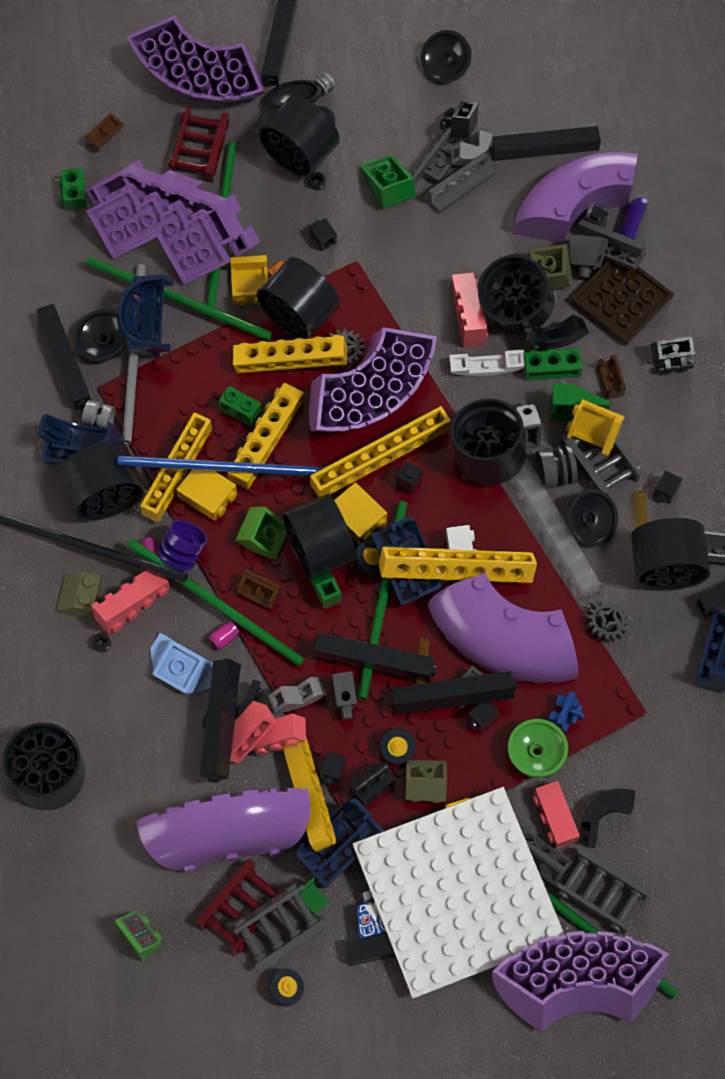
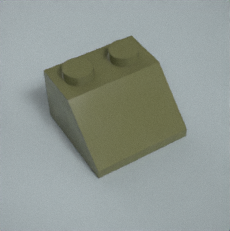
(555, 264)
(79, 593)
(426, 781)

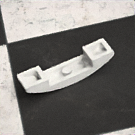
(487, 365)

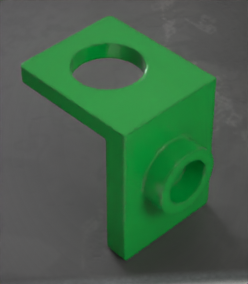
(313, 897)

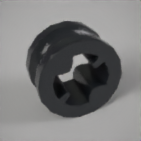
(316, 186)
(105, 637)

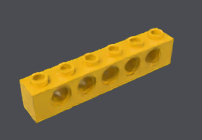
(298, 359)
(283, 395)
(169, 479)

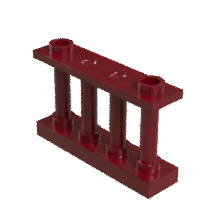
(212, 154)
(221, 903)

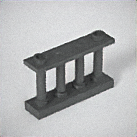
(592, 474)
(602, 870)
(296, 935)

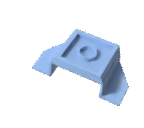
(180, 666)

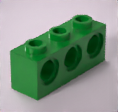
(545, 370)

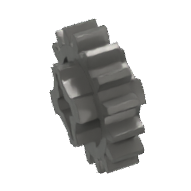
(354, 347)
(616, 625)

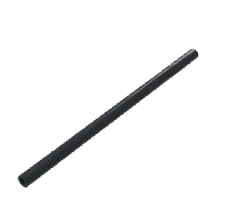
(93, 548)

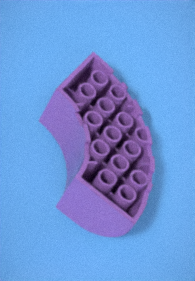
(196, 67)
(571, 191)
(376, 387)
(502, 635)
(226, 828)
(580, 976)

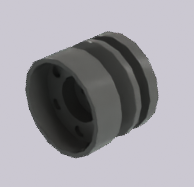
(560, 466)

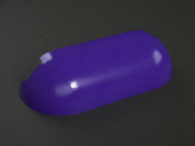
(633, 217)

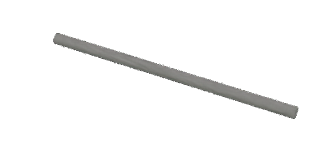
(131, 378)

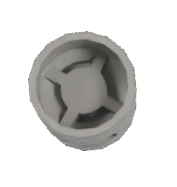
(97, 414)

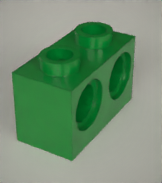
(74, 188)
(240, 406)

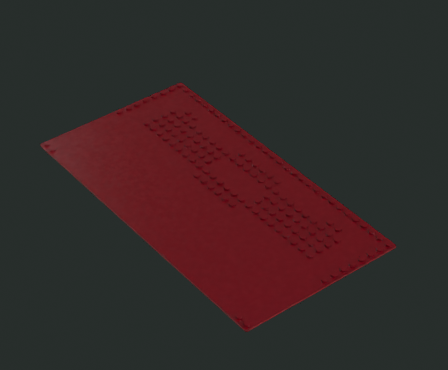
(476, 762)

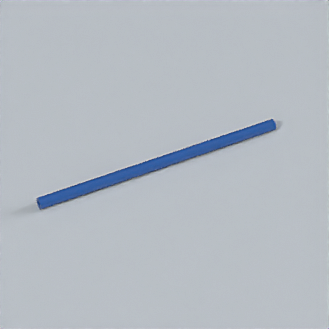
(216, 465)

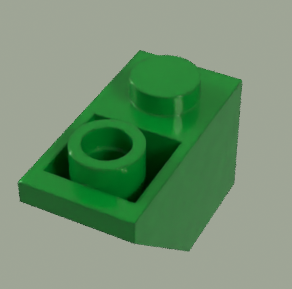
(327, 590)

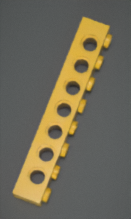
(380, 452)
(456, 564)

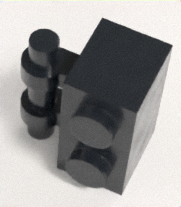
(462, 119)
(672, 349)
(371, 783)

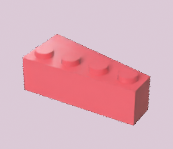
(469, 310)
(129, 601)

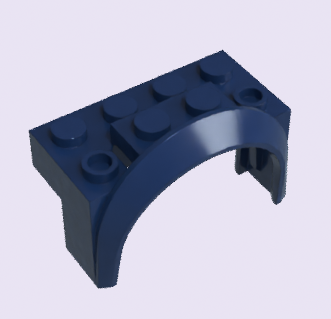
(147, 336)
(56, 436)
(405, 589)
(711, 670)
(329, 868)

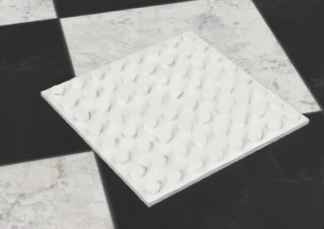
(457, 891)

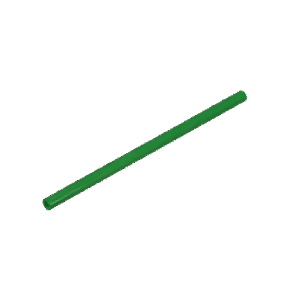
(226, 187)
(186, 301)
(222, 606)
(379, 614)
(588, 928)

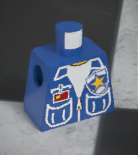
(368, 917)

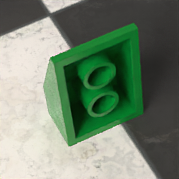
(388, 180)
(566, 396)

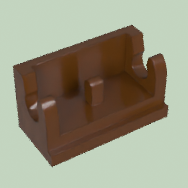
(104, 131)
(611, 378)
(259, 589)

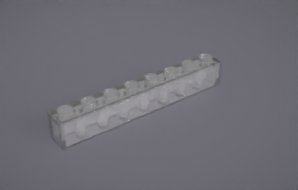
(555, 533)

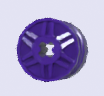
(182, 545)

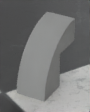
(465, 153)
(294, 697)

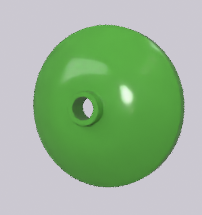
(541, 736)

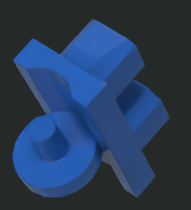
(570, 711)

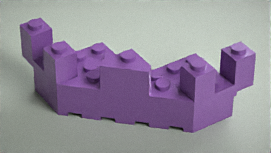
(172, 207)

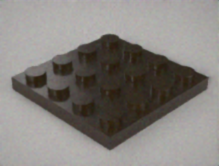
(622, 299)

